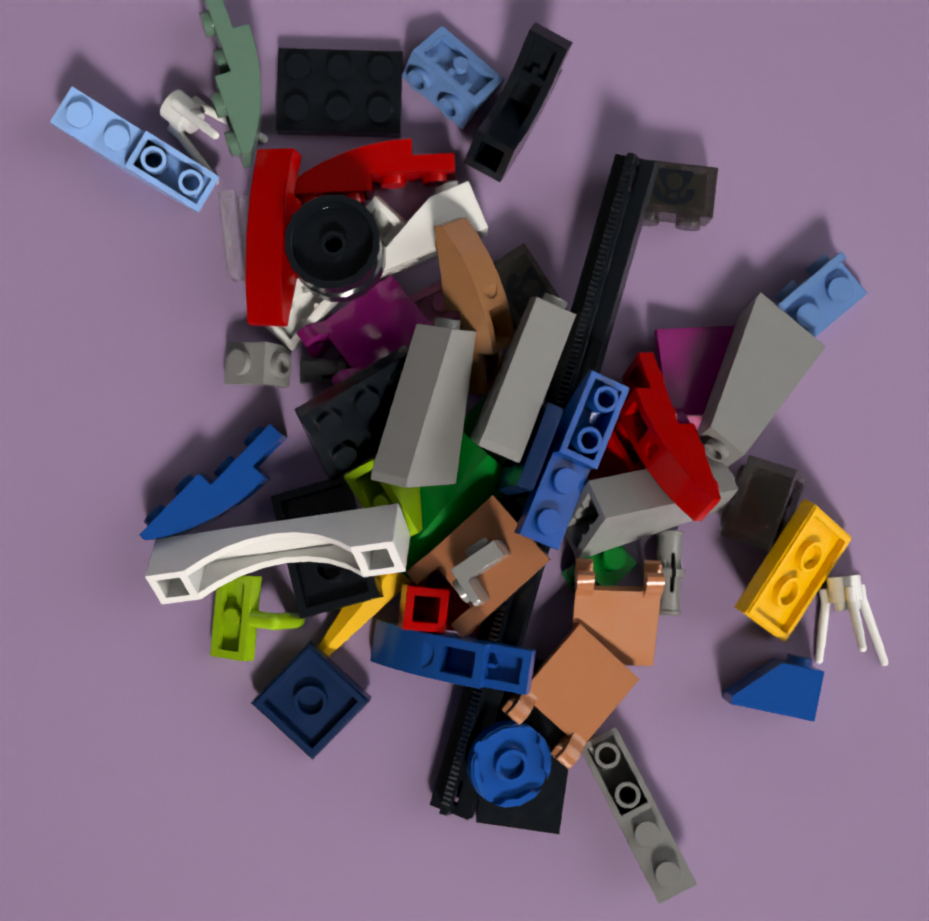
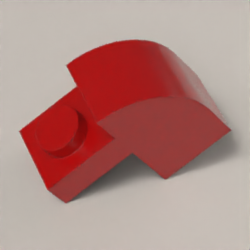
(430, 607)

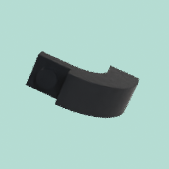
(519, 104)

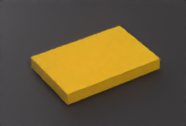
(793, 571)

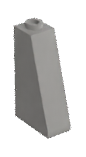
(756, 377)
(524, 378)
(428, 409)
(630, 508)

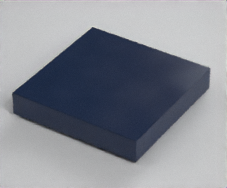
(523, 476)
(311, 699)

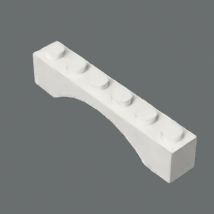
(360, 540)

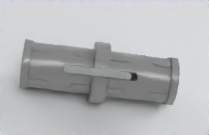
(670, 553)

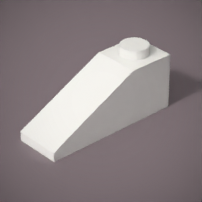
(417, 238)

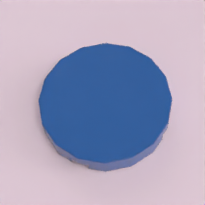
(508, 763)

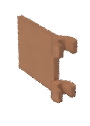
(501, 580)
(620, 616)
(575, 691)

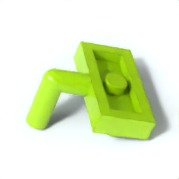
(239, 617)

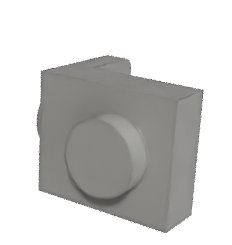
(257, 364)
(480, 558)

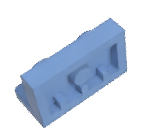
(451, 76)
(822, 296)

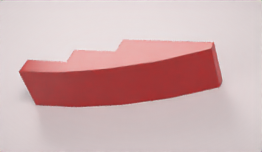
(271, 205)

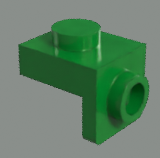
(608, 567)

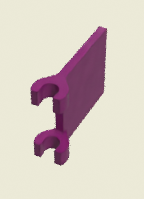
(366, 328)
(691, 365)

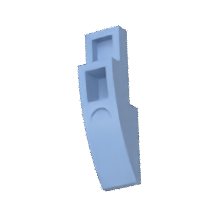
(134, 150)

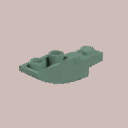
(239, 81)

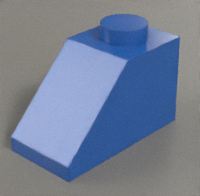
(780, 687)

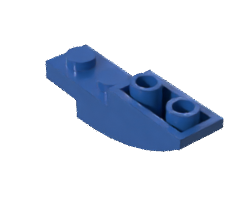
(572, 454)
(204, 500)
(453, 658)

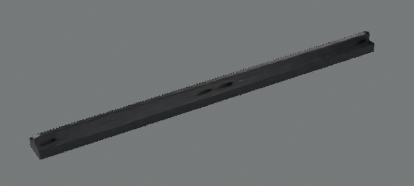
(585, 349)

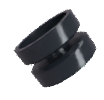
(325, 225)

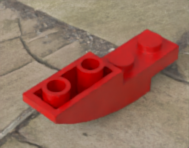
(383, 162)
(665, 447)

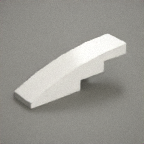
(312, 309)

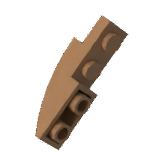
(474, 290)

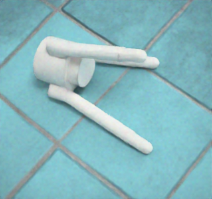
(187, 116)
(850, 595)

